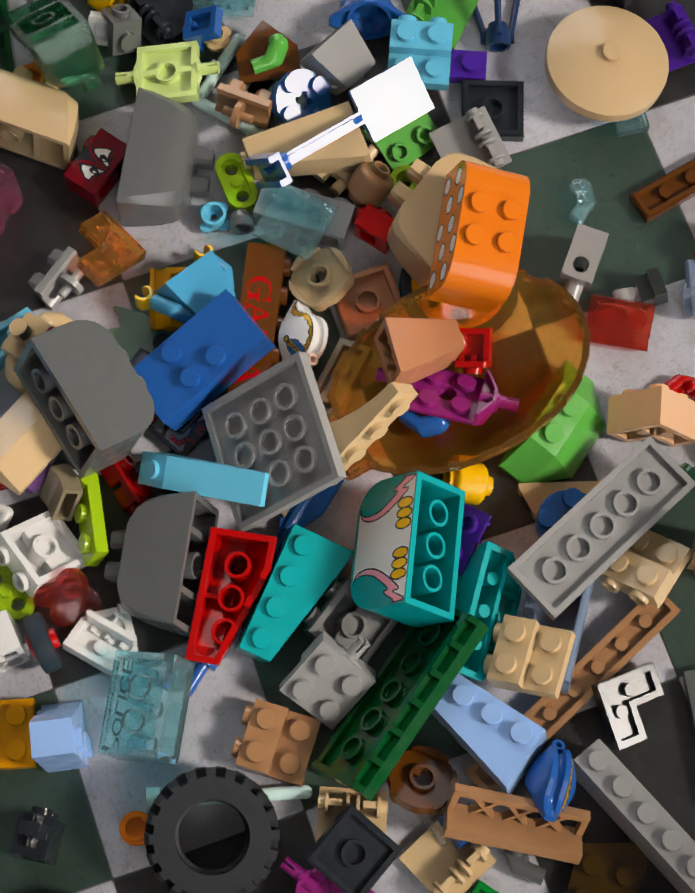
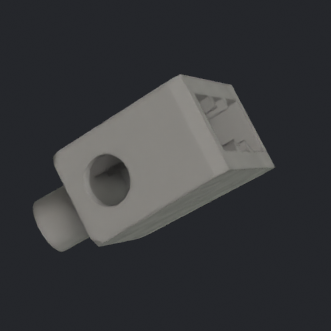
(341, 58)
(584, 254)

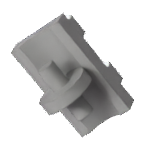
(60, 279)

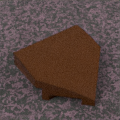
(256, 46)

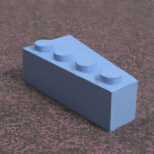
(490, 731)

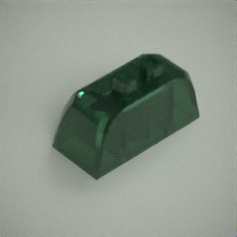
(57, 42)

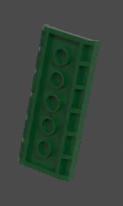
(398, 703)

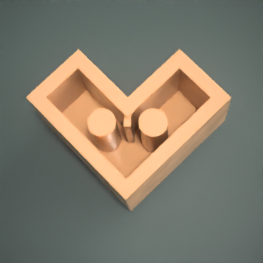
(652, 413)

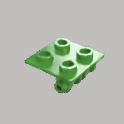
(452, 10)
(407, 142)

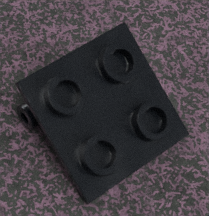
(161, 18)

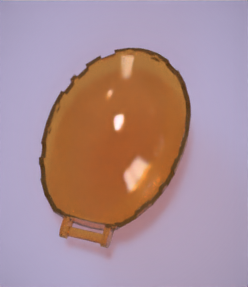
(536, 358)

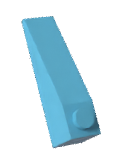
(205, 477)

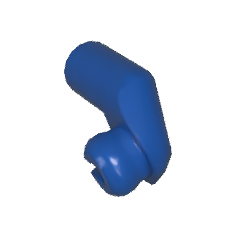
(424, 426)

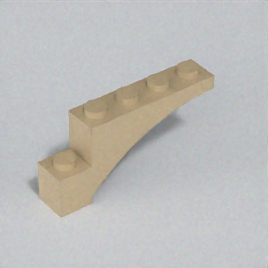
(371, 421)

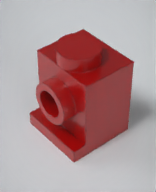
(372, 226)

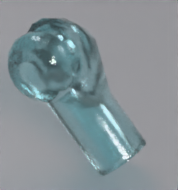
(586, 200)

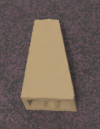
(338, 156)

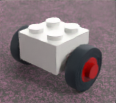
(40, 639)

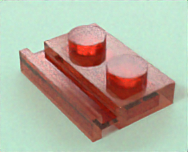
(620, 322)

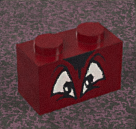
(96, 168)

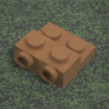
(276, 742)

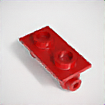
(130, 493)

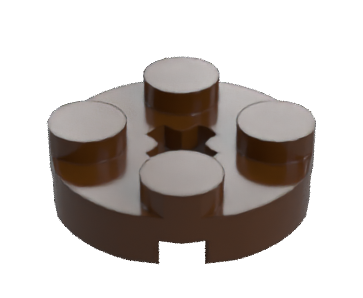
(418, 798)

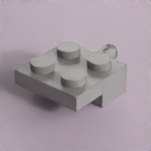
(329, 679)

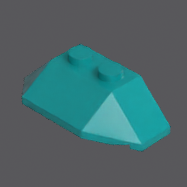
(488, 595)

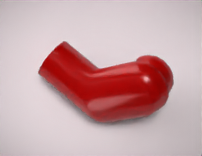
(682, 384)

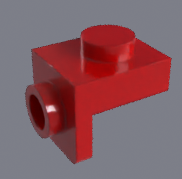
(477, 350)

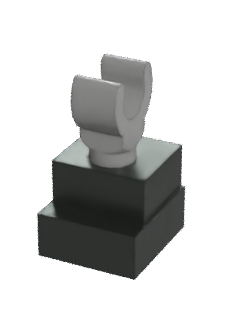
(649, 288)

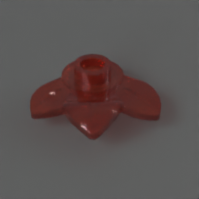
(66, 601)

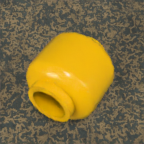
(472, 480)

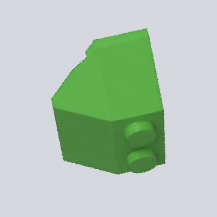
(561, 444)

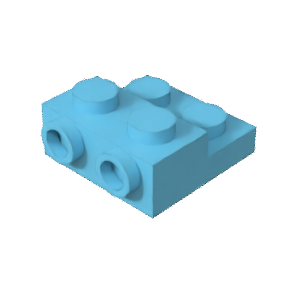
(427, 45)

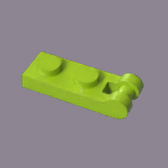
(90, 516)

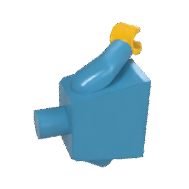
(191, 288)

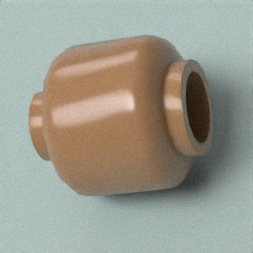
(370, 183)

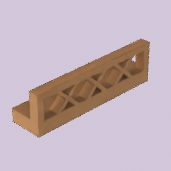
(512, 828)

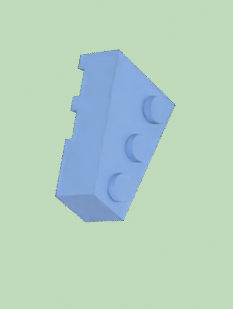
(60, 737)

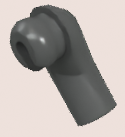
(522, 867)

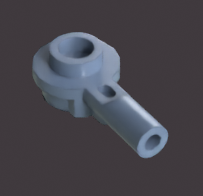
(689, 288)

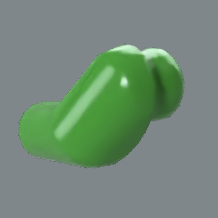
(274, 55)

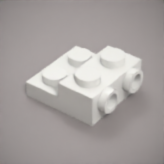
(38, 552)

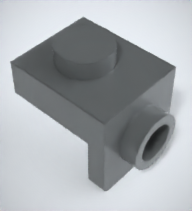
(123, 29)

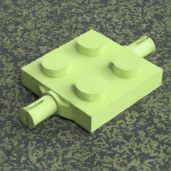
(169, 70)

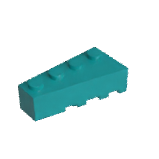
(297, 580)

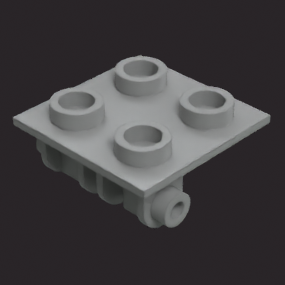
(474, 136)

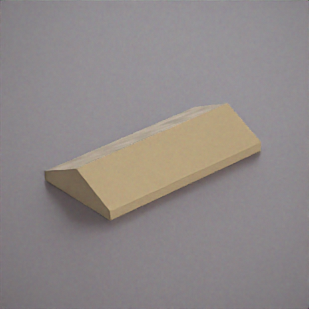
(25, 444)

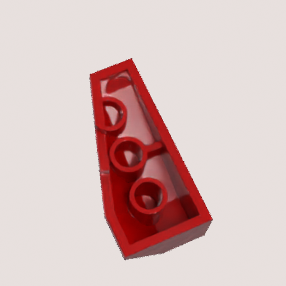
(229, 584)

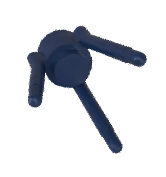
(497, 35)

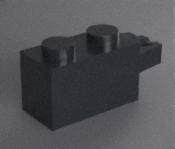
(38, 836)

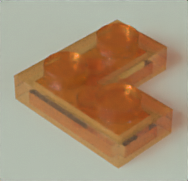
(114, 249)

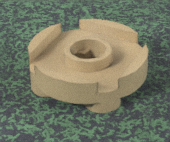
(331, 289)

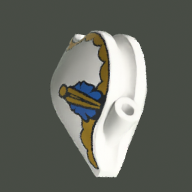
(302, 333)

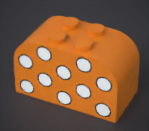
(478, 237)

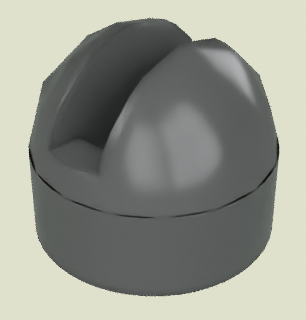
(241, 222)

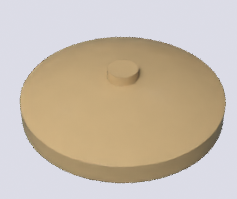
(606, 63)

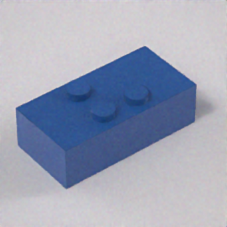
(202, 359)

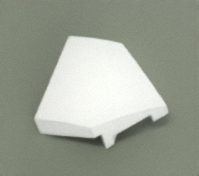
(100, 635)

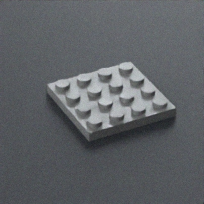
(278, 429)

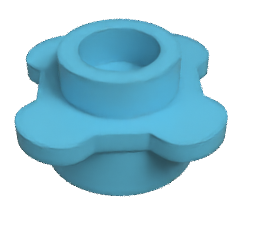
(209, 209)

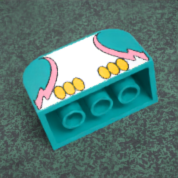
(408, 549)

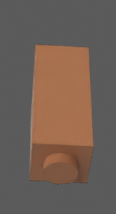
(417, 347)

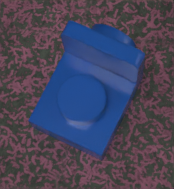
(203, 25)

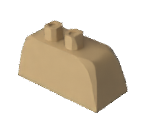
(37, 118)
(416, 223)

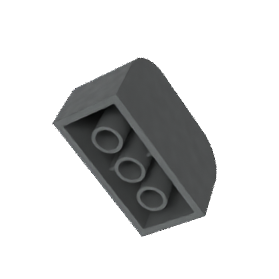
(86, 393)

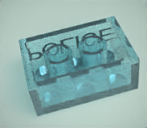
(146, 707)

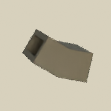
(61, 492)

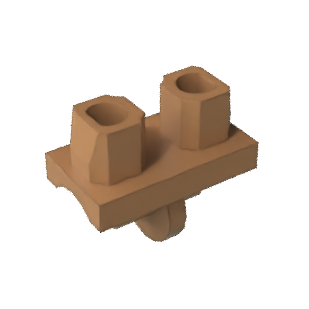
(242, 105)

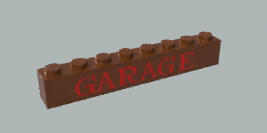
(262, 298)

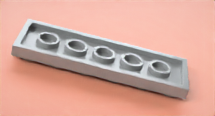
(600, 527)

